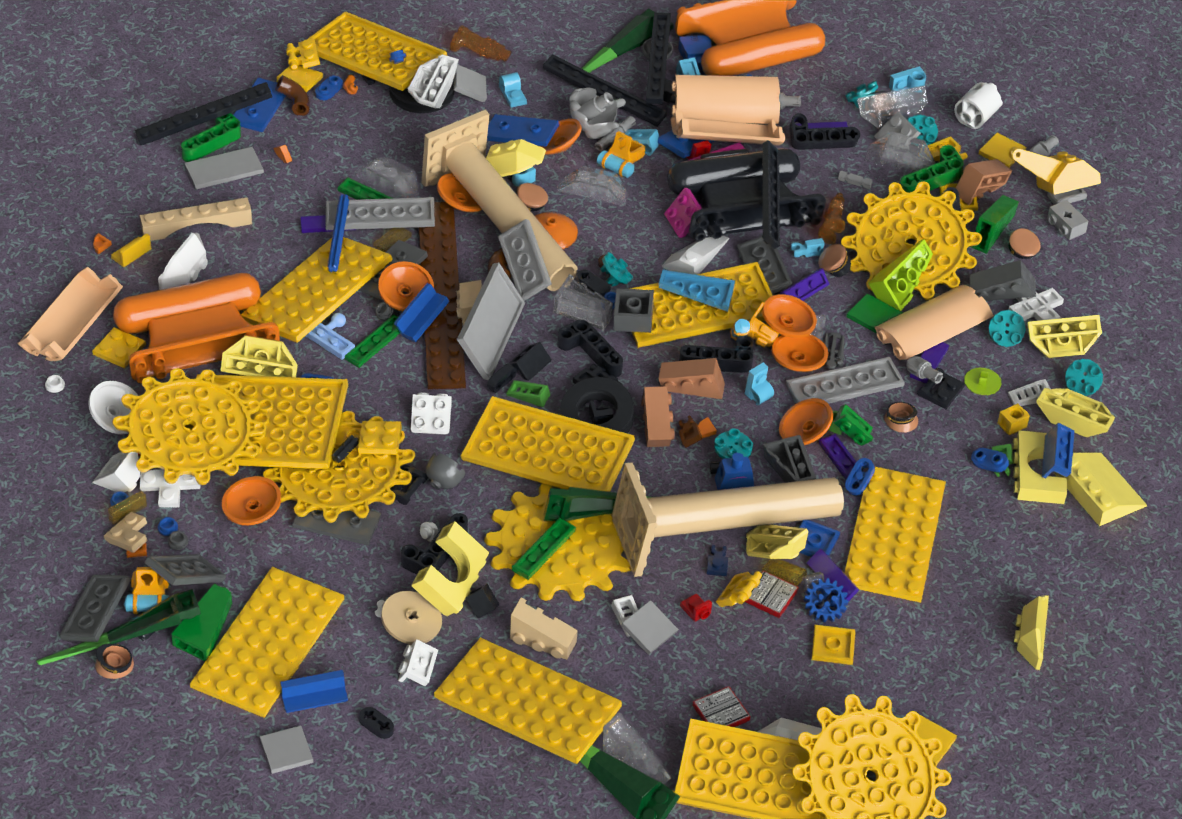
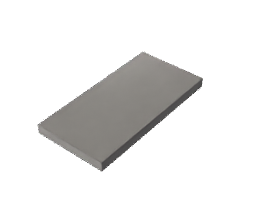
(491, 321)

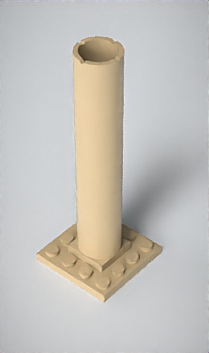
(462, 151)
(644, 518)

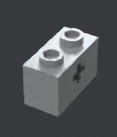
(1067, 220)

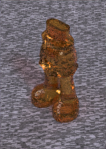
(485, 48)
(833, 221)

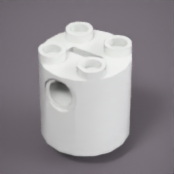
(978, 105)

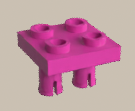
(681, 211)

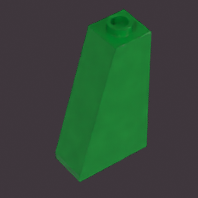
(994, 222)
(201, 633)

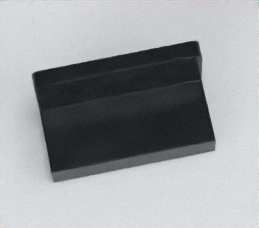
(531, 360)

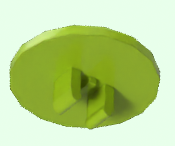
(982, 381)

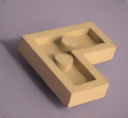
(126, 533)

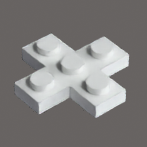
(1038, 307)
(168, 493)

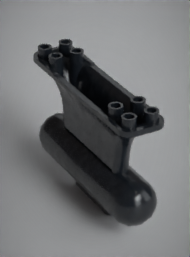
(734, 192)

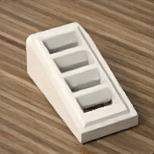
(1036, 387)
(619, 603)

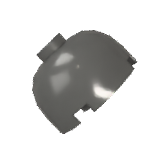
(443, 472)

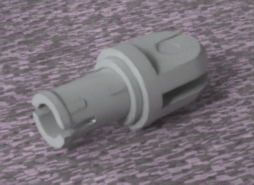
(789, 100)
(1045, 147)
(923, 369)

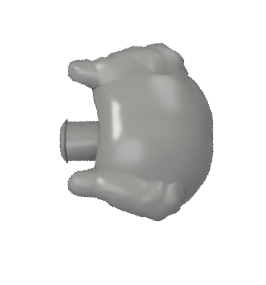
(593, 112)

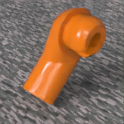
(349, 86)

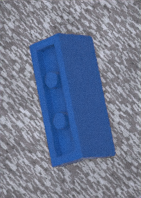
(421, 313)
(1058, 451)
(313, 691)

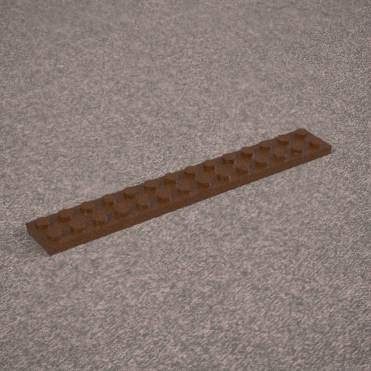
(443, 351)

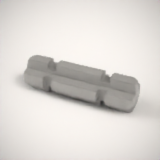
(855, 179)

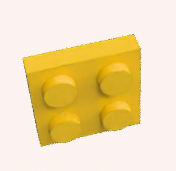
(118, 347)
(380, 437)

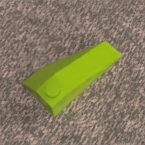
(899, 278)

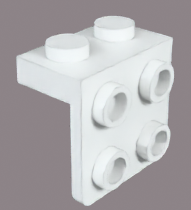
(431, 413)

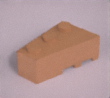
(982, 177)
(693, 377)
(657, 416)

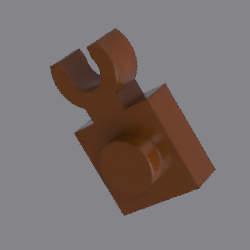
(690, 432)

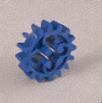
(815, 599)

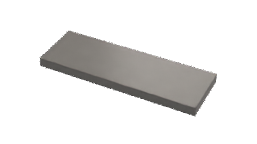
(384, 213)
(847, 381)

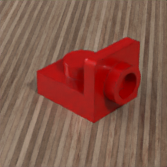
(700, 149)
(696, 607)

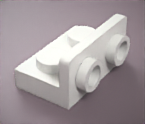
(418, 662)

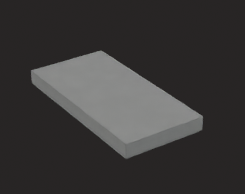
(224, 168)
(524, 259)

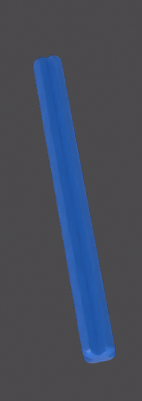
(338, 233)

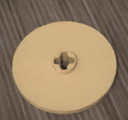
(401, 607)

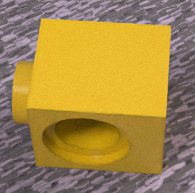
(1013, 419)

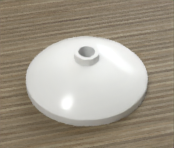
(106, 400)

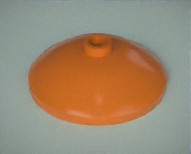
(564, 137)
(455, 194)
(559, 227)
(402, 278)
(789, 316)
(800, 353)
(807, 418)
(251, 493)

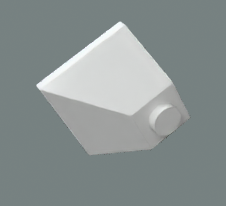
(119, 473)

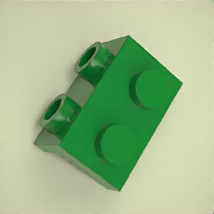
(853, 425)

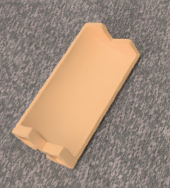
(727, 98)
(726, 131)
(70, 315)
(934, 321)

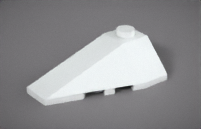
(695, 256)

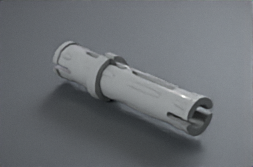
(609, 138)

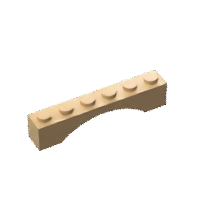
(230, 213)

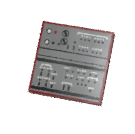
(772, 594)
(722, 708)

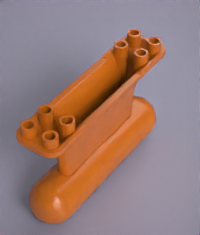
(748, 35)
(190, 323)

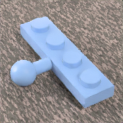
(331, 340)

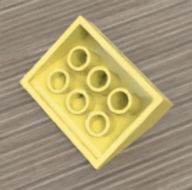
(1101, 488)

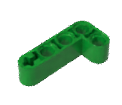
(226, 130)
(937, 175)

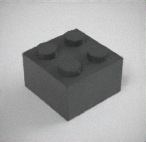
(633, 310)

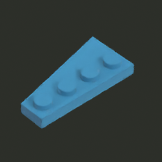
(704, 289)

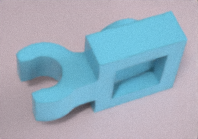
(811, 248)

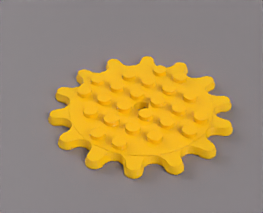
(917, 216)
(215, 411)
(335, 490)
(579, 562)
(877, 743)

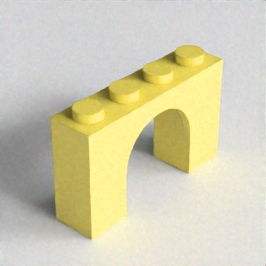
(1029, 484)
(469, 560)

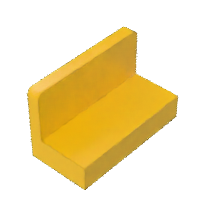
(132, 250)

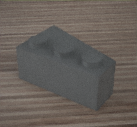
(1004, 282)
(789, 459)

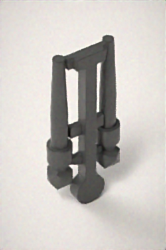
(831, 364)

